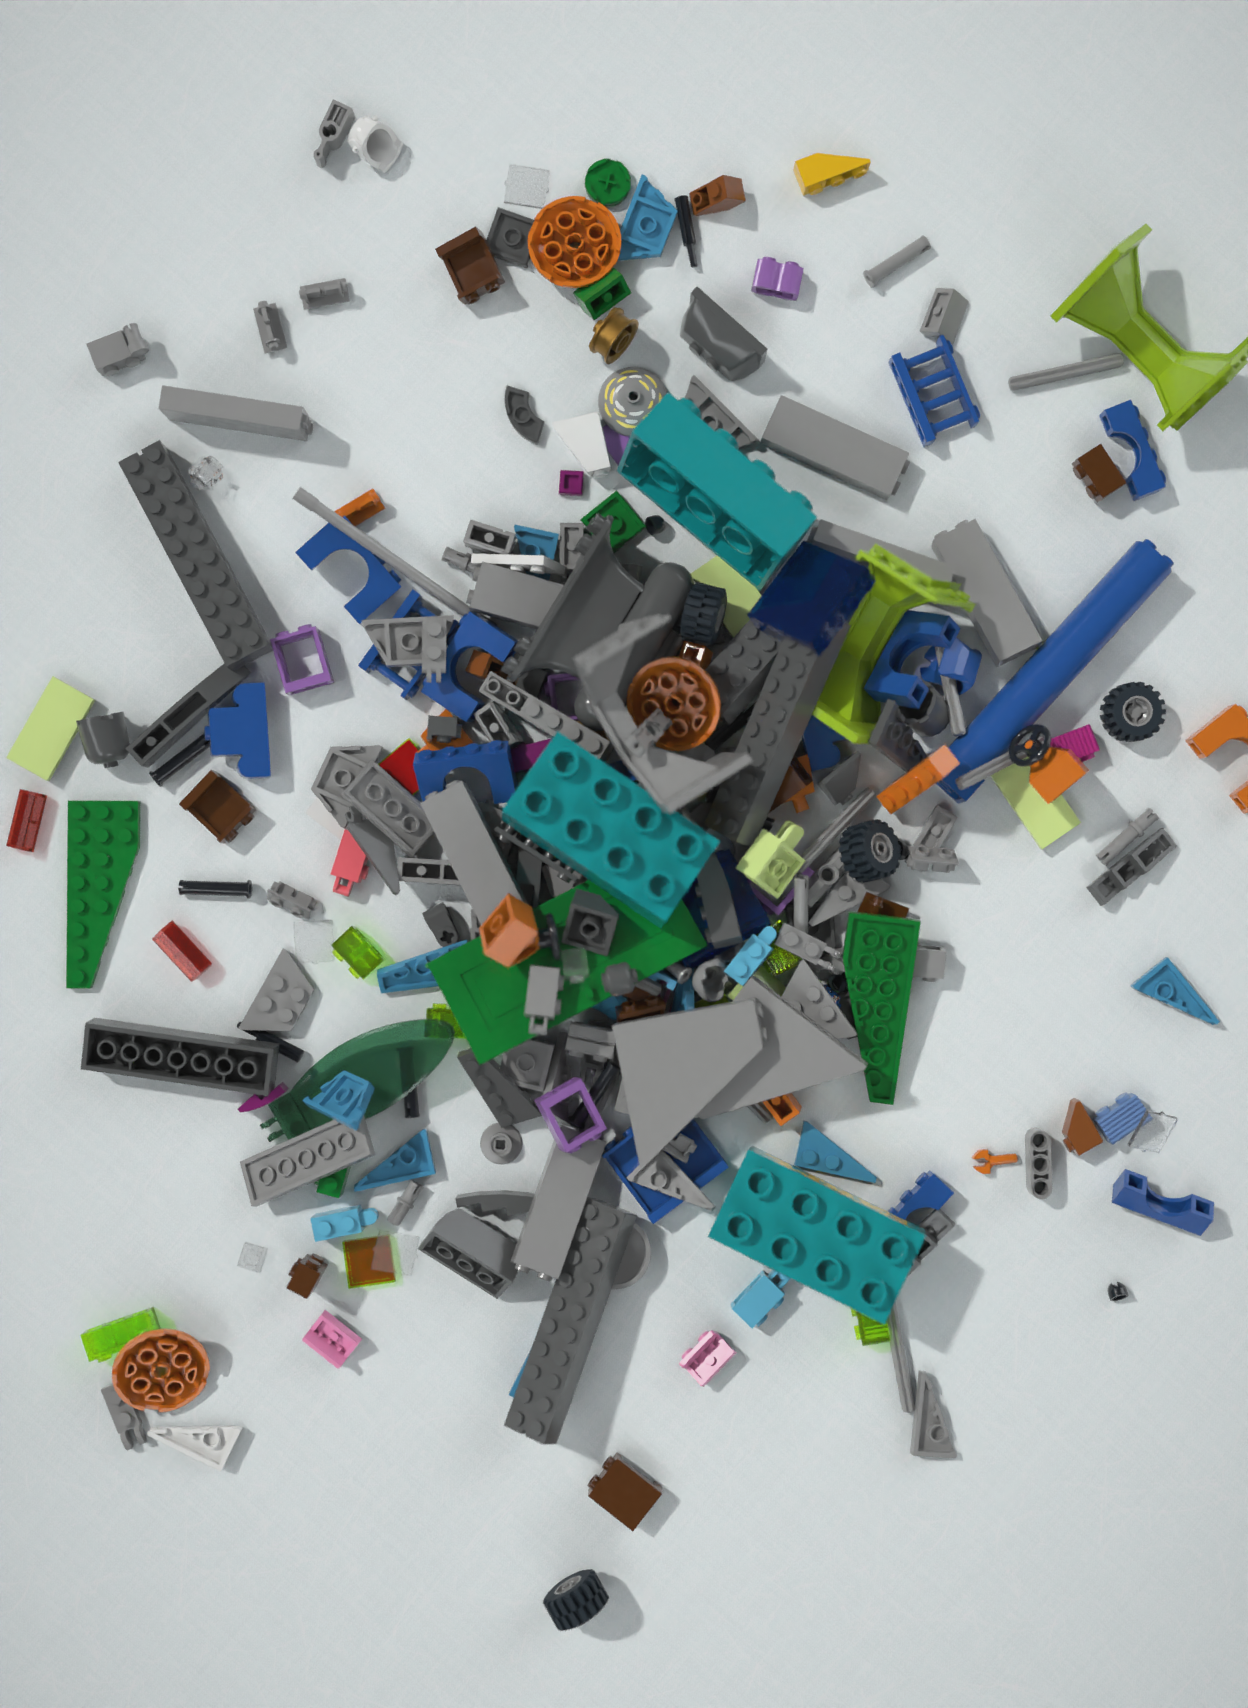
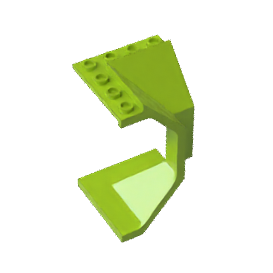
(1112, 306)
(897, 588)

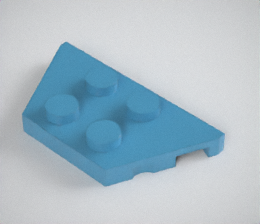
(646, 223)
(343, 1099)

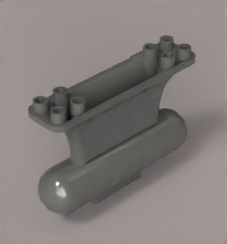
(592, 607)

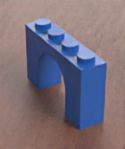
(380, 583)
(473, 632)
(912, 632)
(491, 758)

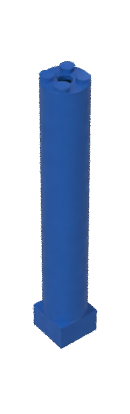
(1057, 662)

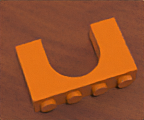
(1227, 725)

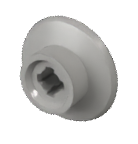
(512, 1140)

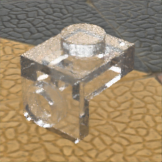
(575, 965)

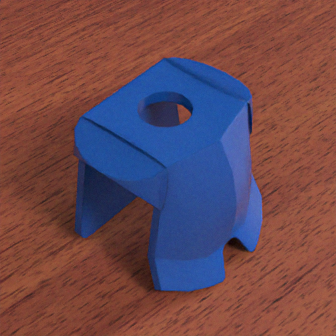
(956, 663)

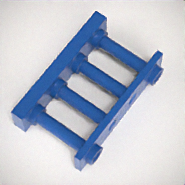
(919, 409)
(372, 659)

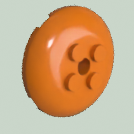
(572, 221)
(690, 686)
(171, 1385)

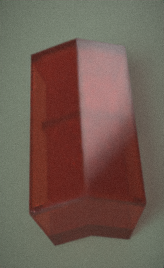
(26, 820)
(182, 951)

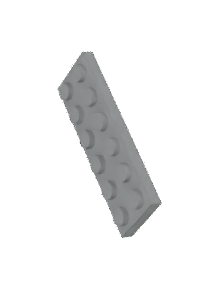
(304, 1160)

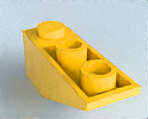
(826, 169)

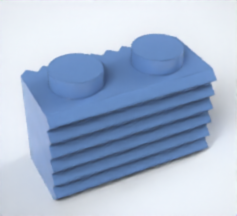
(1120, 1118)

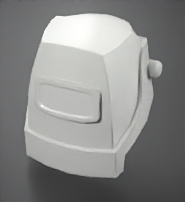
(374, 142)

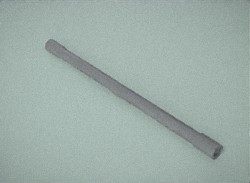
(313, 504)

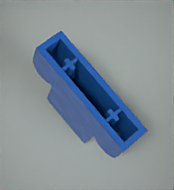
(242, 731)
(819, 746)

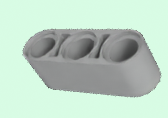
(1044, 1173)

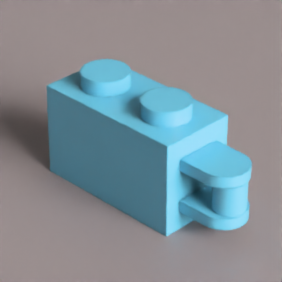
(751, 956)
(342, 1222)
(760, 1298)

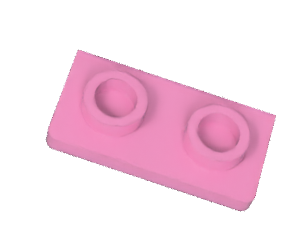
(331, 1339)
(707, 1357)

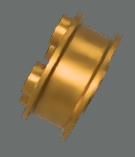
(613, 335)

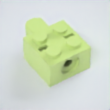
(771, 859)

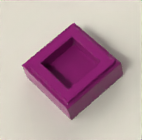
(571, 482)

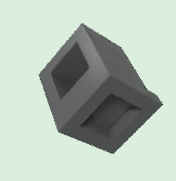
(443, 729)

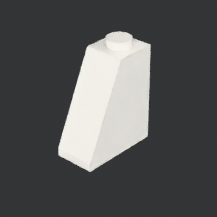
(586, 441)

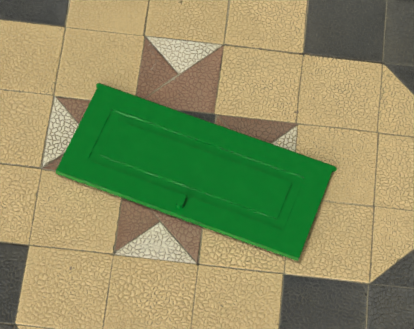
(492, 997)

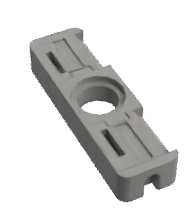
(648, 732)

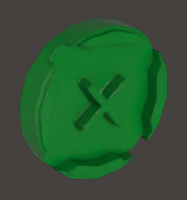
(607, 182)

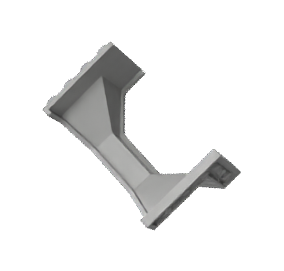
(664, 775)

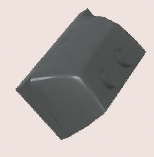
(720, 338)
(472, 1251)

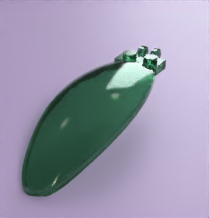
(389, 1057)

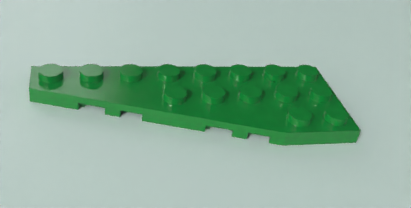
(100, 859)
(879, 976)

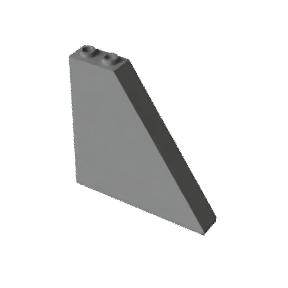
(792, 1059)
(681, 1063)

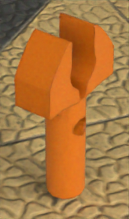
(992, 1160)

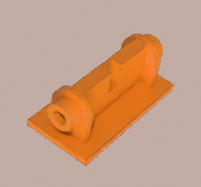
(361, 508)

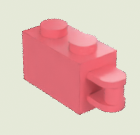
(349, 864)

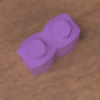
(777, 278)

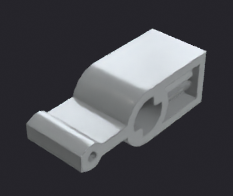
(337, 121)

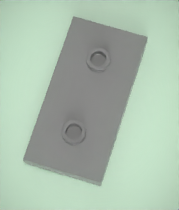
(389, 808)

